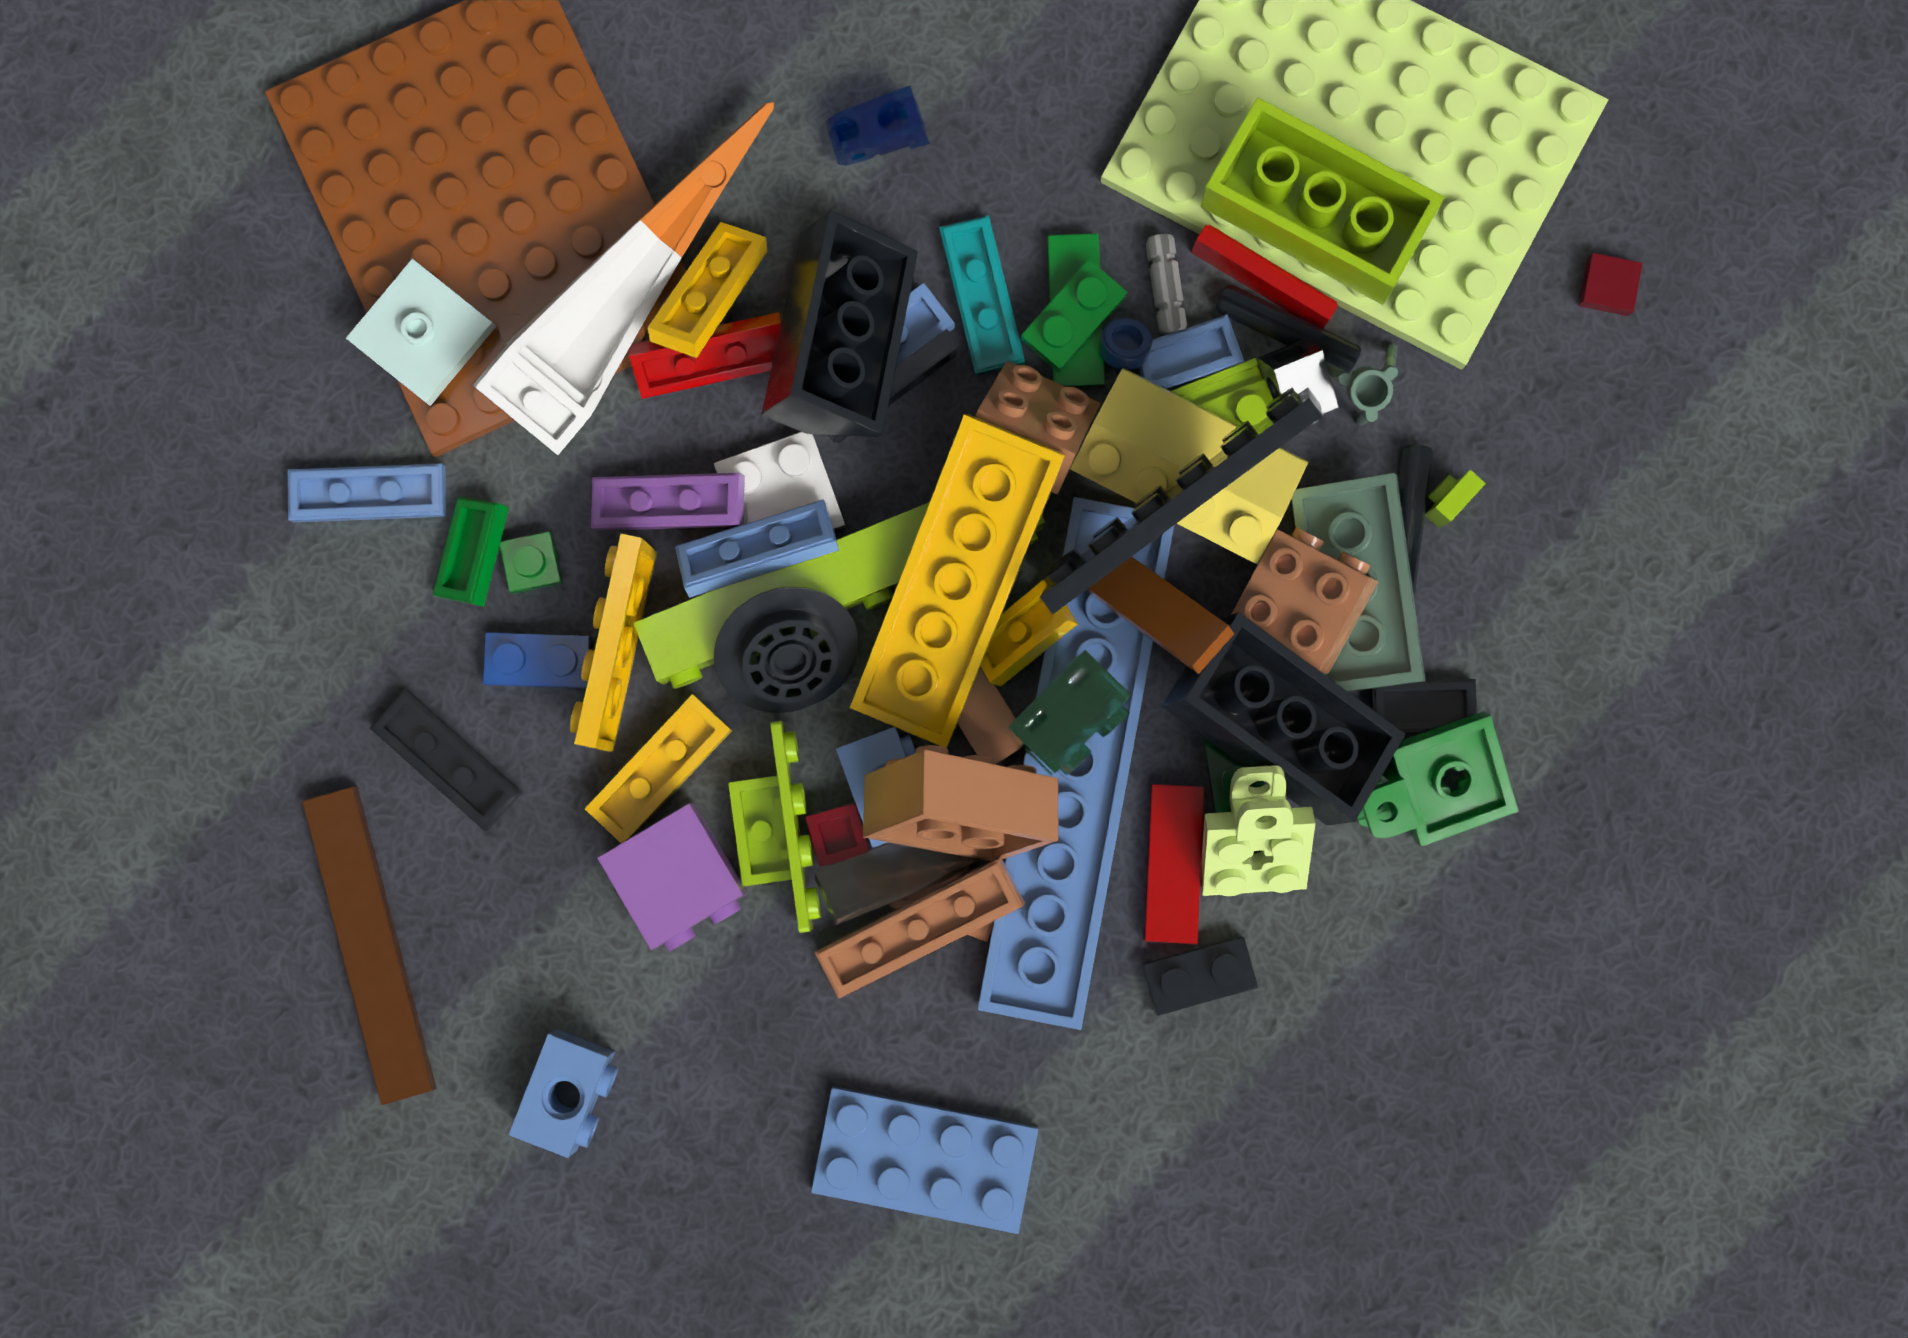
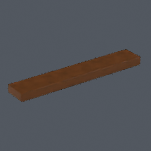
(369, 945)

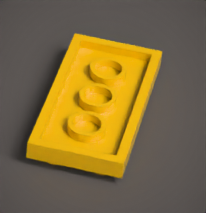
(611, 662)

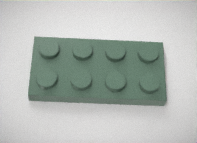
(1368, 524)

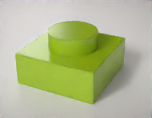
(1452, 497)

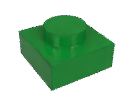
(531, 562)

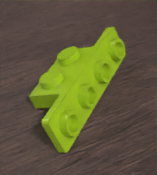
(769, 829)

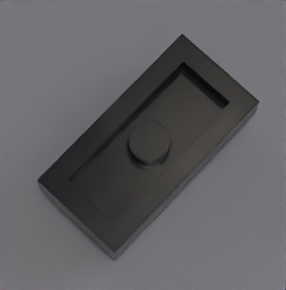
(1200, 975)

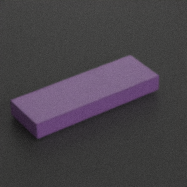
(668, 501)

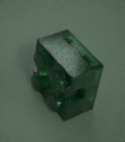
(1068, 714)

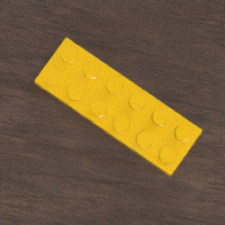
(957, 579)

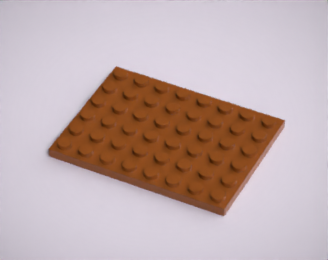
(479, 160)

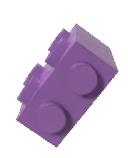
(674, 878)

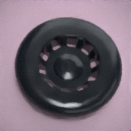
(790, 661)

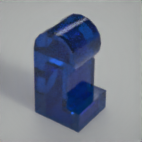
(877, 127)

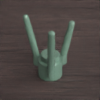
(1368, 386)

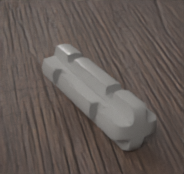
(1166, 284)

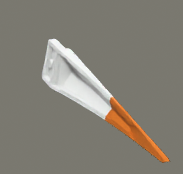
(571, 349)

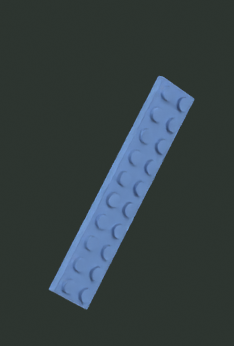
(1047, 949)

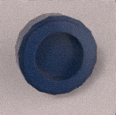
(1125, 344)

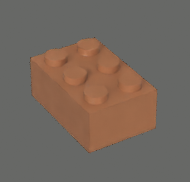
(960, 805)

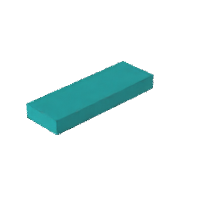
(981, 295)

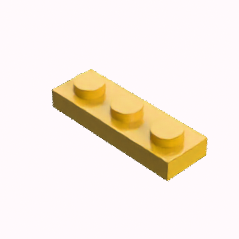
(707, 289)
(658, 769)

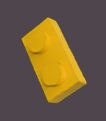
(1023, 635)

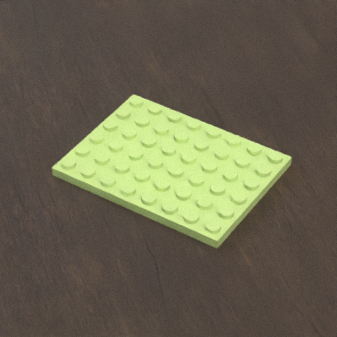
(1398, 88)

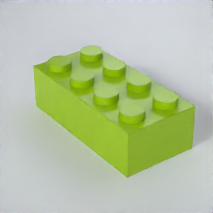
(1320, 200)

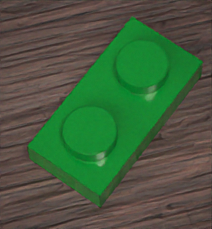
(1073, 316)

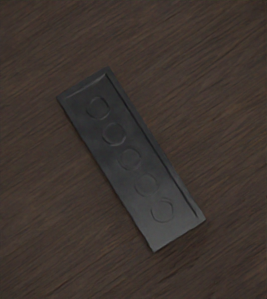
(1197, 483)

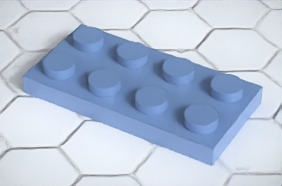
(925, 1159)

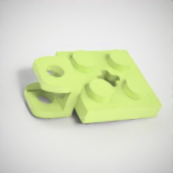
(1257, 822)

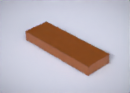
(1163, 613)

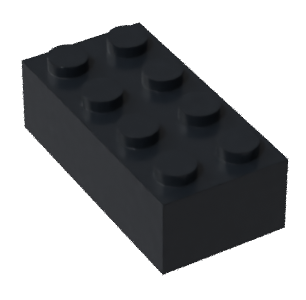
(1283, 712)

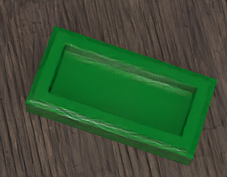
(470, 551)

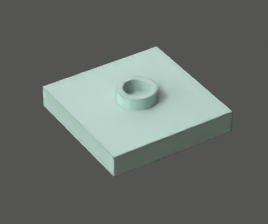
(421, 332)

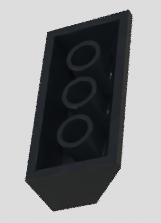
(840, 330)

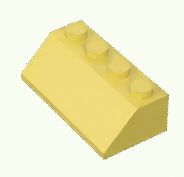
(1152, 433)

